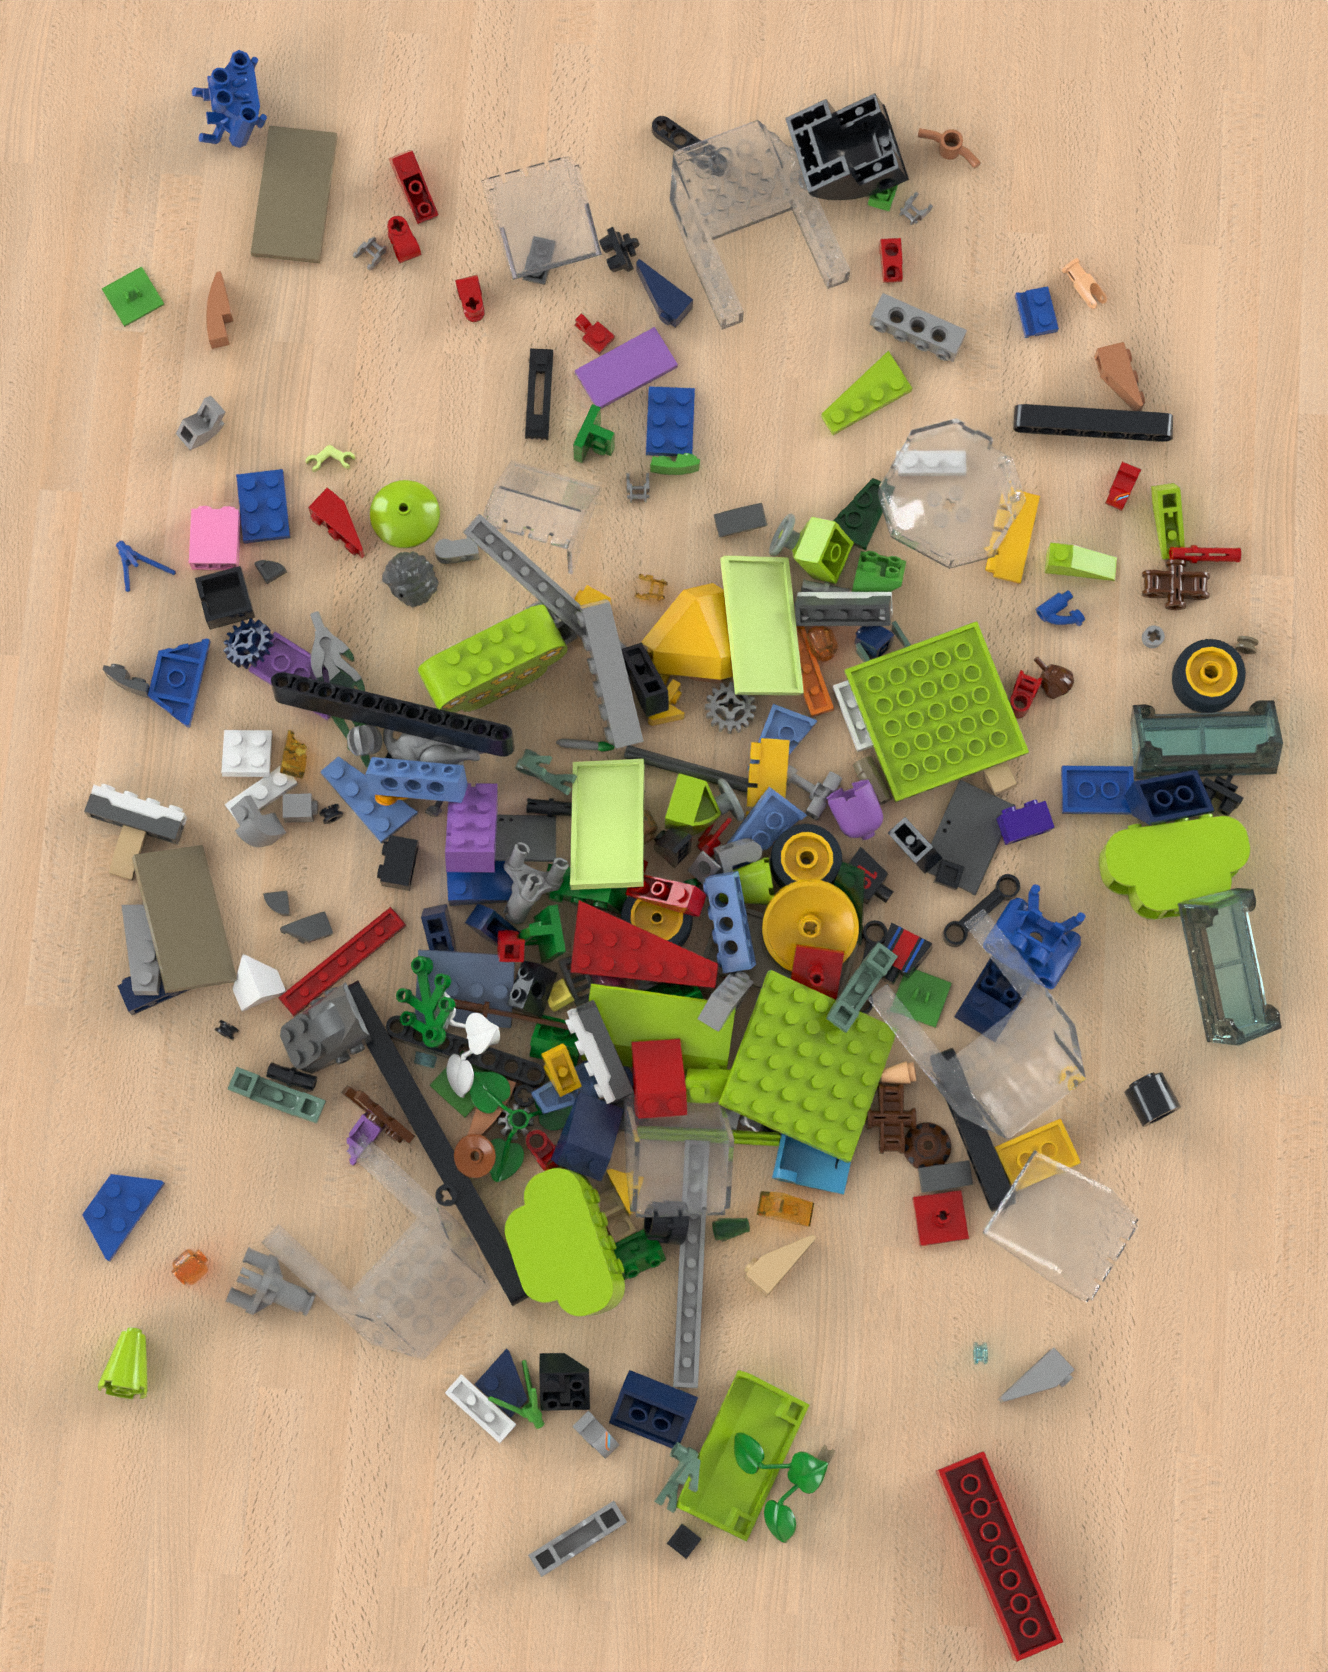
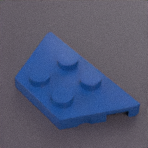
(178, 679)
(118, 1209)

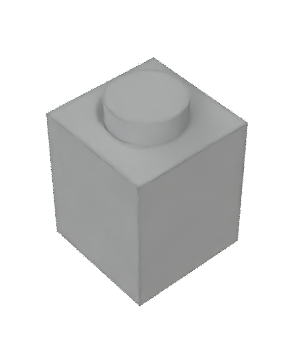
(299, 808)

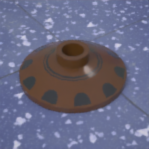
(918, 1155)

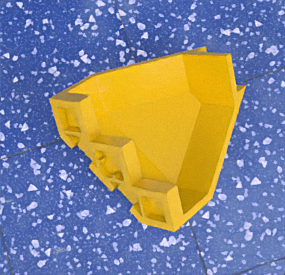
(693, 636)

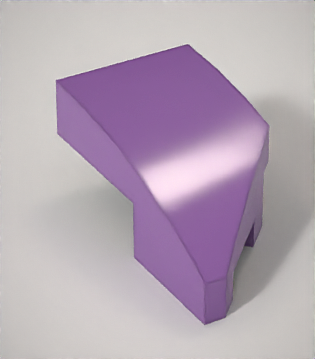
(363, 1126)

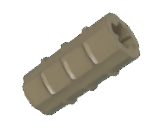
(868, 770)

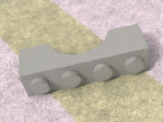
(725, 999)
(577, 1538)

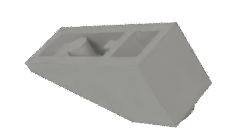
(1043, 1375)

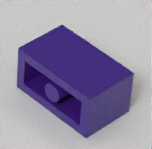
(1025, 822)

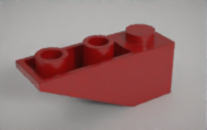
(413, 186)
(333, 514)
(670, 895)

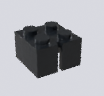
(224, 597)

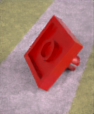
(818, 969)
(940, 1218)

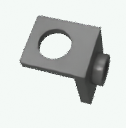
(704, 867)

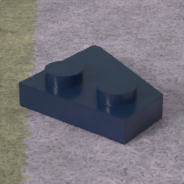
(503, 1383)

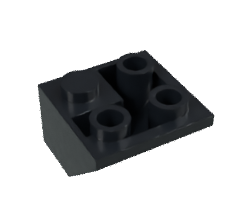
(563, 1383)

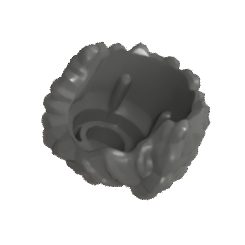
(410, 578)

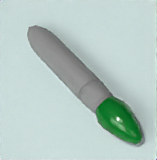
(585, 744)

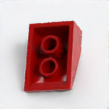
(658, 1078)

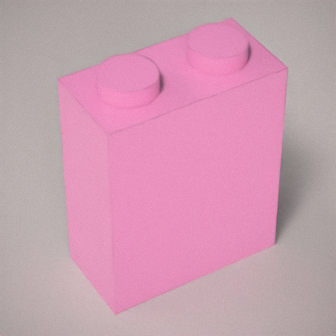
(214, 538)

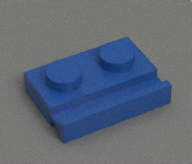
(1036, 312)

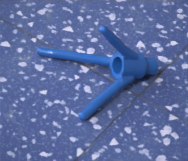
(130, 557)

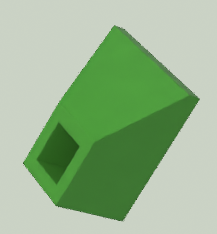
(878, 573)

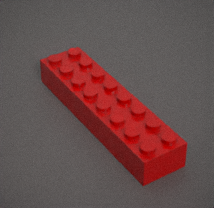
(999, 1556)

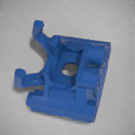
(233, 100)
(1057, 949)

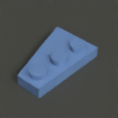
(787, 726)

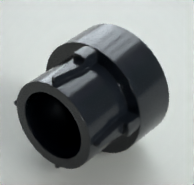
(667, 1229)

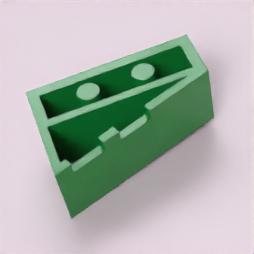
(604, 899)

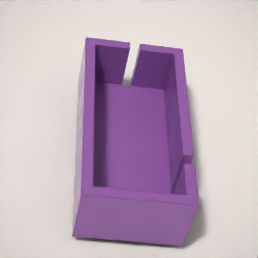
(472, 830)

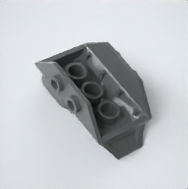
(325, 1032)

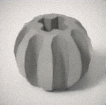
(364, 740)
(503, 1121)

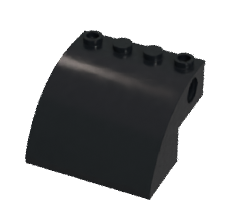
(847, 150)

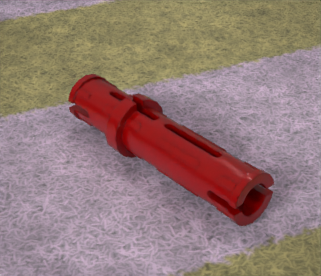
(1231, 554)

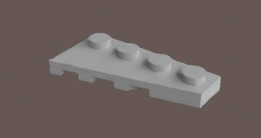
(141, 951)

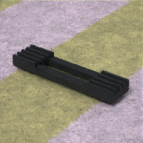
(538, 425)

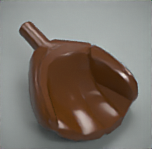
(1056, 679)

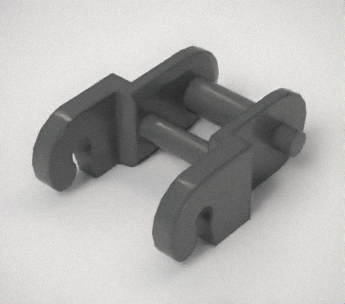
(434, 810)

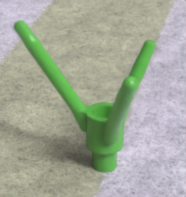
(529, 1410)

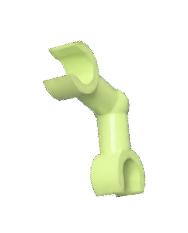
(327, 452)

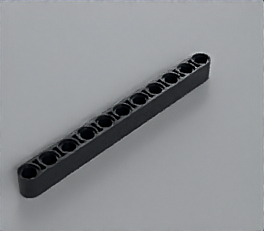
(393, 714)

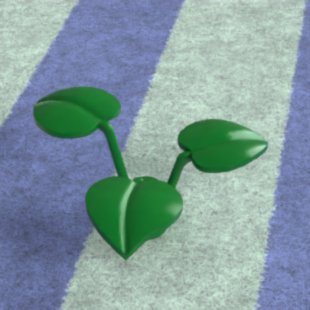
(488, 1093)
(804, 1472)

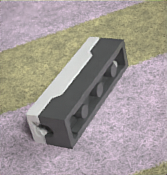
(843, 609)
(128, 810)
(600, 1052)

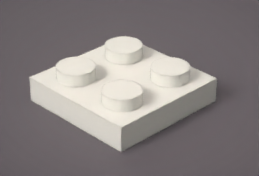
(247, 753)

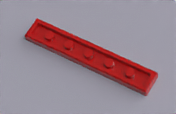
(342, 961)

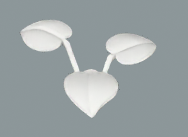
(480, 1035)

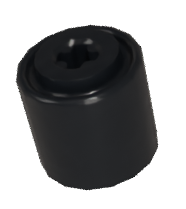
(1152, 1098)

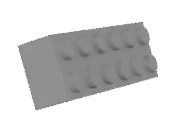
(610, 672)

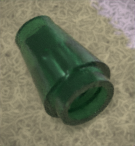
(729, 1228)

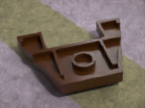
(378, 1116)

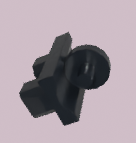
(614, 241)
(1224, 791)

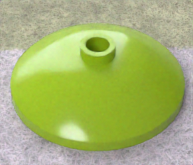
(409, 527)

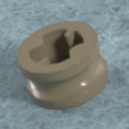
(1246, 645)
(825, 1454)

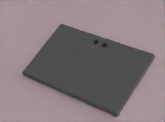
(533, 830)
(971, 834)

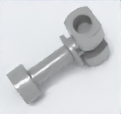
(818, 793)

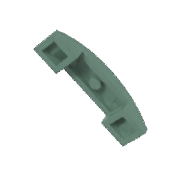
(860, 986)
(276, 1095)

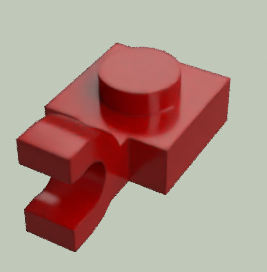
(595, 335)

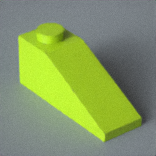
(1168, 517)
(1079, 562)
(705, 1085)

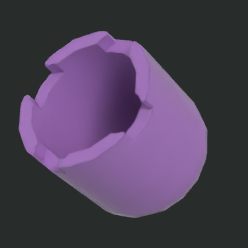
(857, 810)

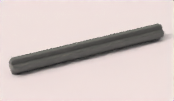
(687, 768)

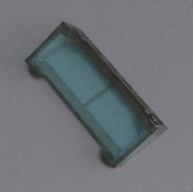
(1206, 742)
(1227, 967)

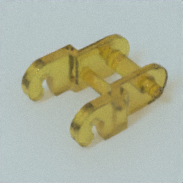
(650, 594)

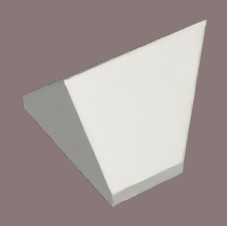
(256, 983)

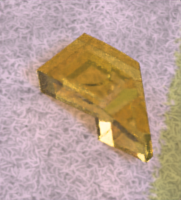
(293, 757)

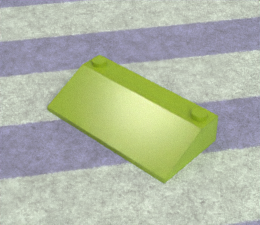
(657, 1016)
(725, 1492)

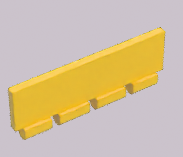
(1013, 550)
(771, 768)

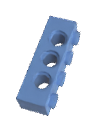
(416, 779)
(729, 884)

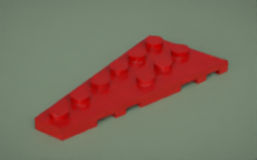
(621, 950)

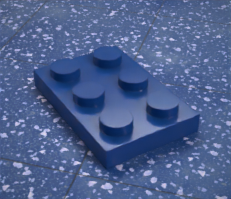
(670, 421)
(263, 506)
(1095, 789)

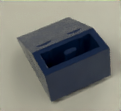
(988, 999)

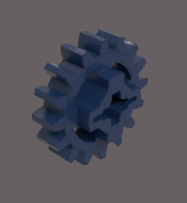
(248, 643)

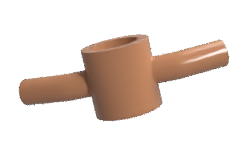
(950, 152)

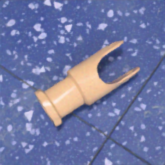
(1084, 283)

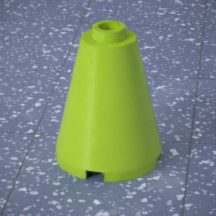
(755, 883)
(127, 1366)

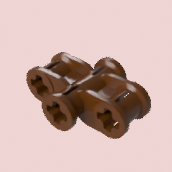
(1175, 584)
(891, 1118)

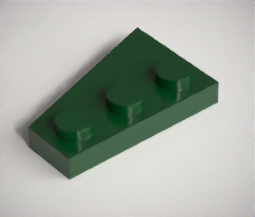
(862, 515)
(852, 883)

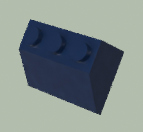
(1168, 798)
(653, 1409)

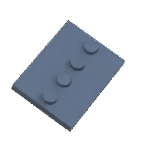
(473, 979)

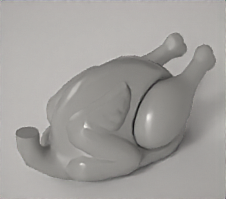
(426, 750)

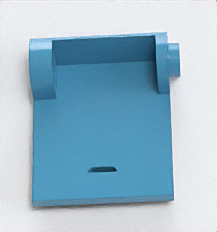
(809, 1167)

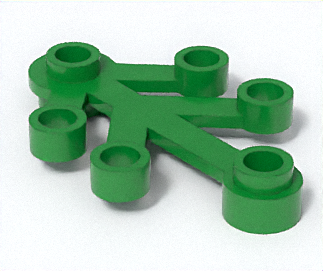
(428, 1004)

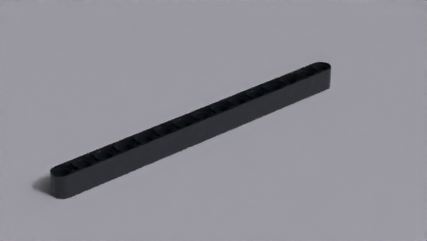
(438, 1148)

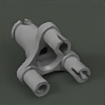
(529, 883)
(269, 1287)

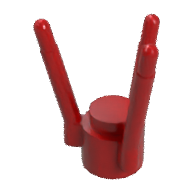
(707, 843)

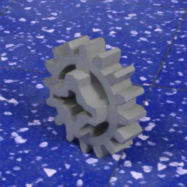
(721, 707)

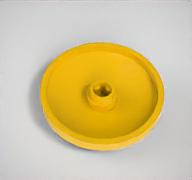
(809, 915)

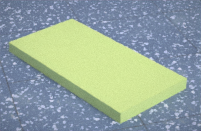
(761, 625)
(607, 824)

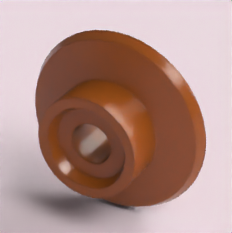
(465, 1158)

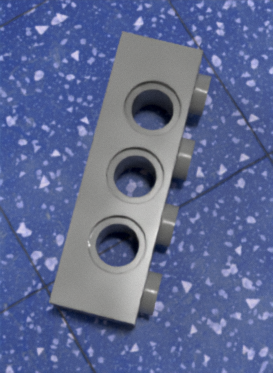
(911, 316)

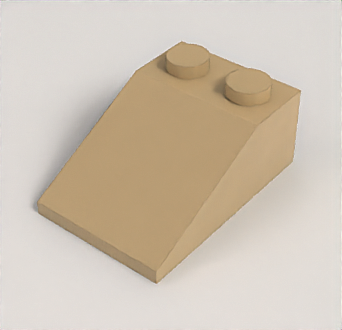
(772, 1267)

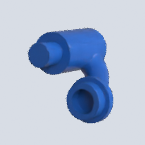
(1049, 609)

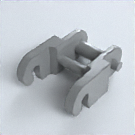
(920, 214)
(365, 247)
(637, 496)

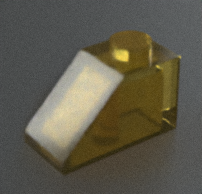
(785, 1208)

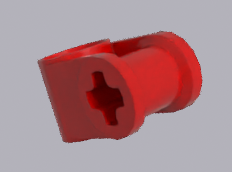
(403, 242)
(470, 296)
(1024, 691)
(544, 1153)

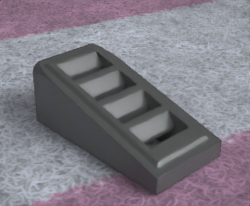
(566, 973)

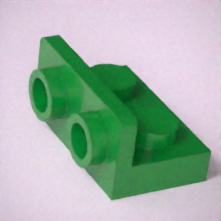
(638, 1254)

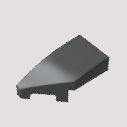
(309, 928)

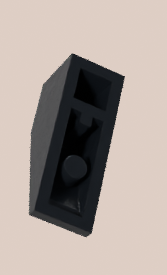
(645, 680)
(673, 845)

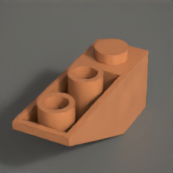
(1116, 371)

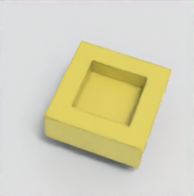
(560, 995)

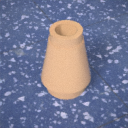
(899, 1074)

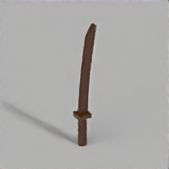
(484, 1009)

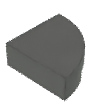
(270, 570)
(278, 902)

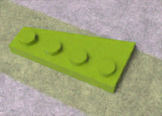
(872, 391)

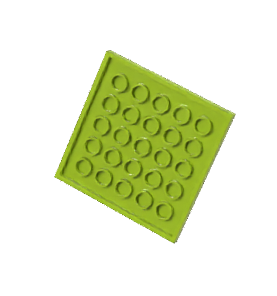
(936, 711)
(805, 1071)

